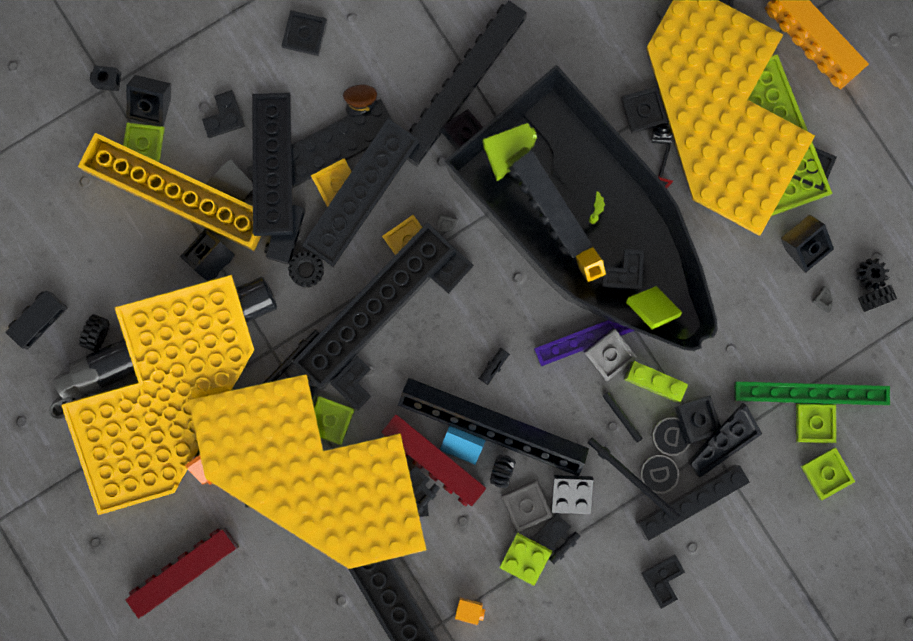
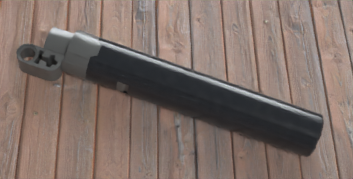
(114, 360)

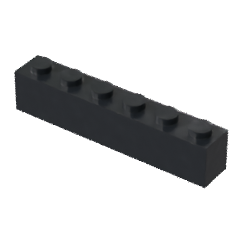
(548, 202)
(693, 501)

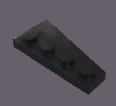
(727, 440)

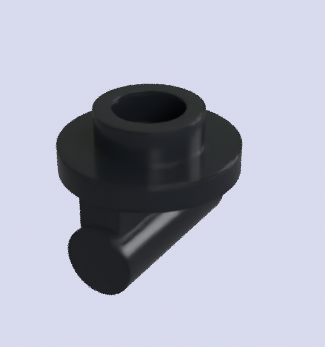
(662, 134)

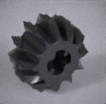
(878, 277)
(502, 471)

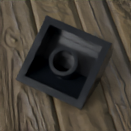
(147, 100)
(808, 242)
(207, 255)

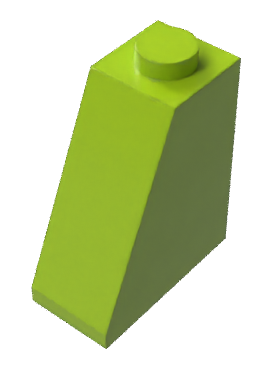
(505, 145)

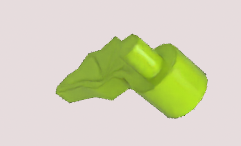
(598, 206)

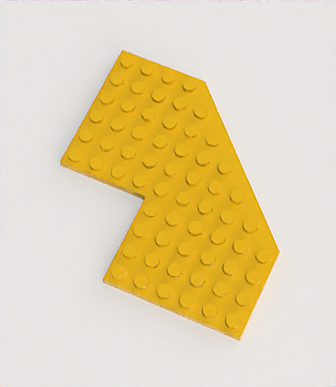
(728, 147)
(144, 433)
(270, 455)

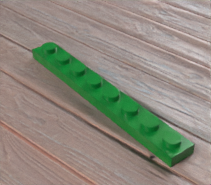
(812, 393)

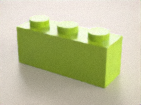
(656, 382)

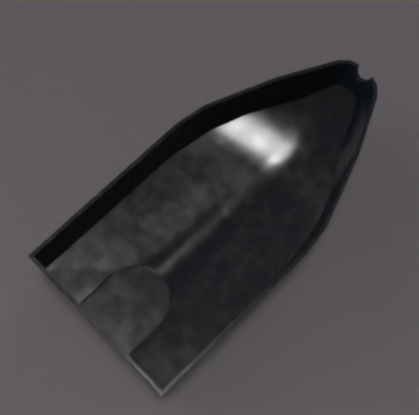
(639, 213)

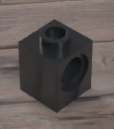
(111, 83)

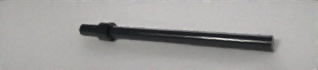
(282, 368)
(605, 453)

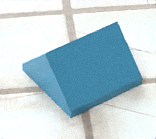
(462, 445)

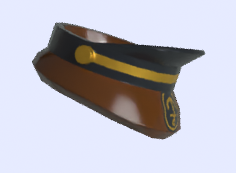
(359, 99)

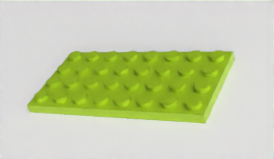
(776, 96)

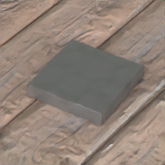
(610, 354)
(527, 506)

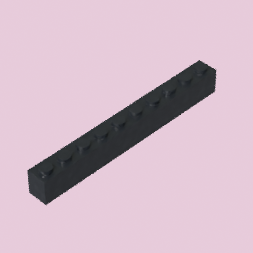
(465, 78)
(493, 427)

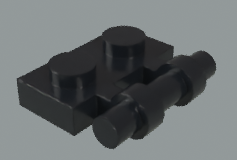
(418, 482)
(552, 532)

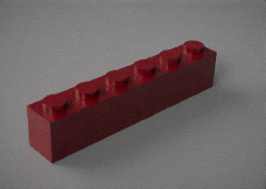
(436, 462)
(181, 573)

